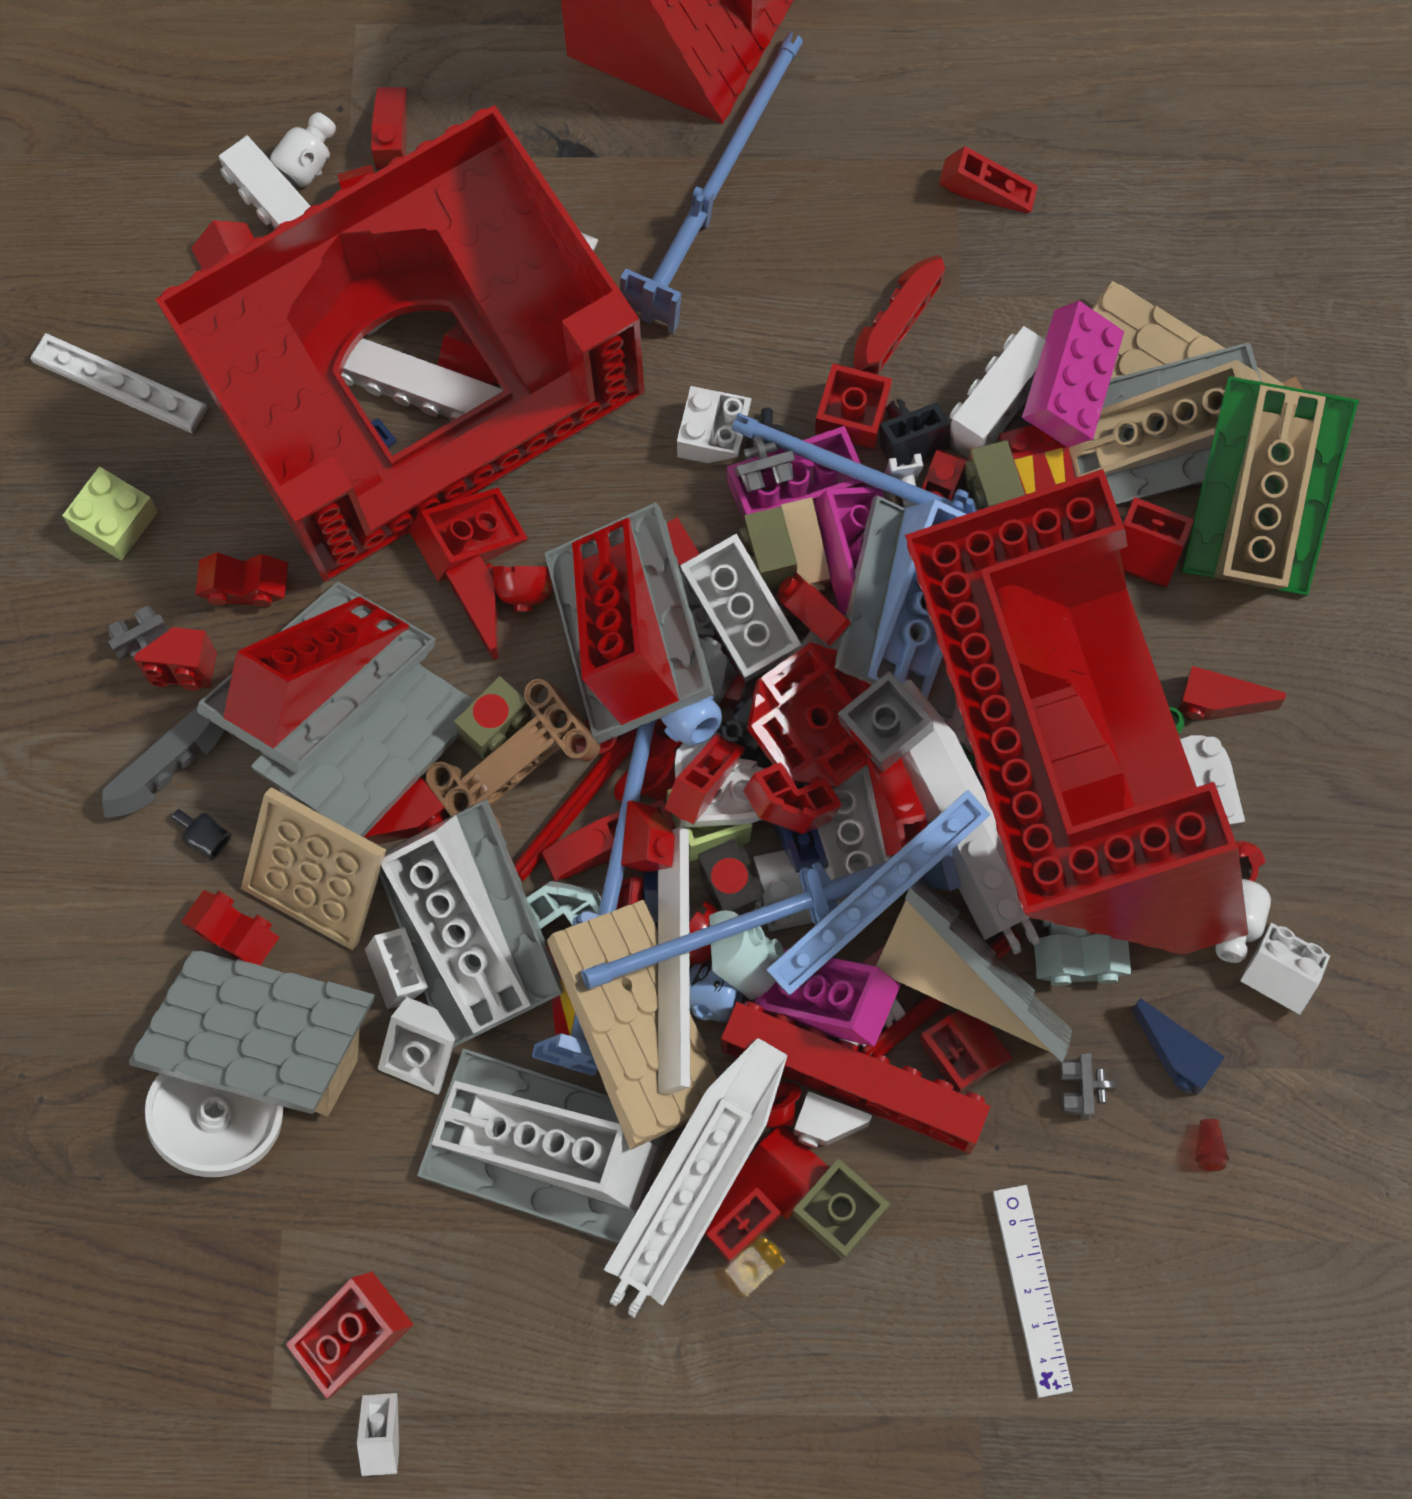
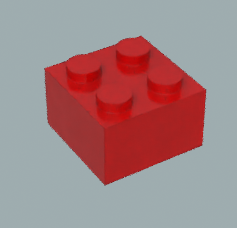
(854, 401)

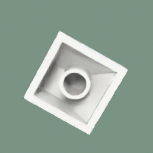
(417, 1046)

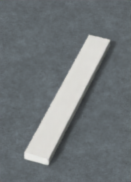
(674, 972)

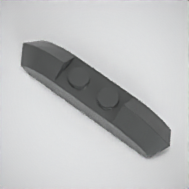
(158, 764)

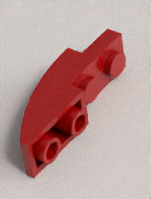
(588, 845)

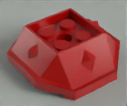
(783, 721)

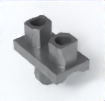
(751, 472)
(132, 641)
(1081, 1071)

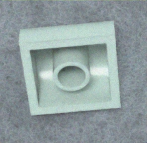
(744, 958)

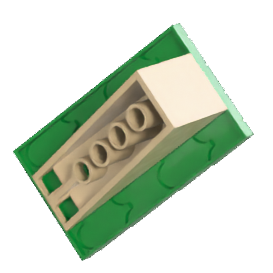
(1269, 485)

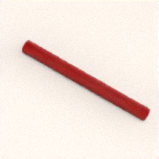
(575, 804)
(922, 1011)

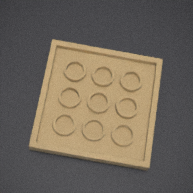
(312, 868)

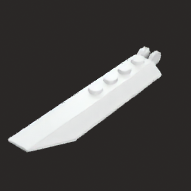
(939, 778)
(697, 1176)

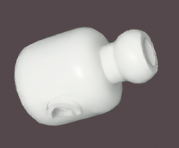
(303, 151)
(1257, 909)

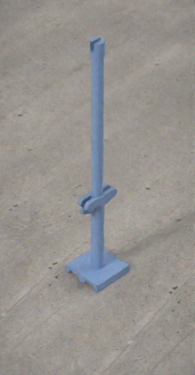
(653, 295)
(752, 428)
(819, 897)
(574, 1050)

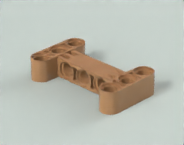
(518, 754)

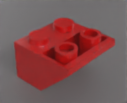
(1153, 541)
(179, 658)
(964, 1049)
(741, 1219)

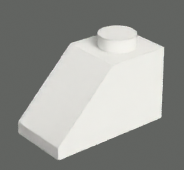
(827, 1121)
(378, 1434)

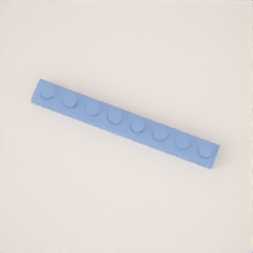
(878, 892)

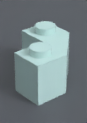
(560, 898)
(1083, 959)

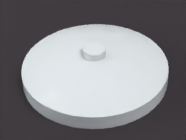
(209, 1128)

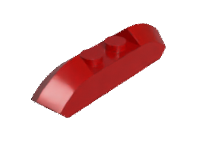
(889, 328)

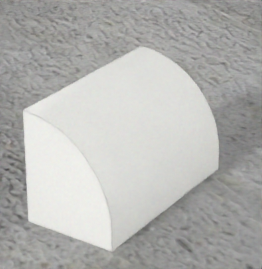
(395, 967)

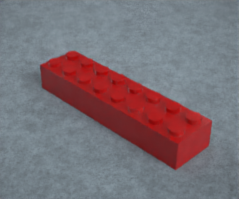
(861, 1079)

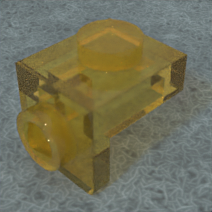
(755, 1265)

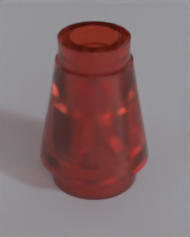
(1211, 1146)

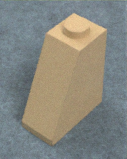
(807, 542)

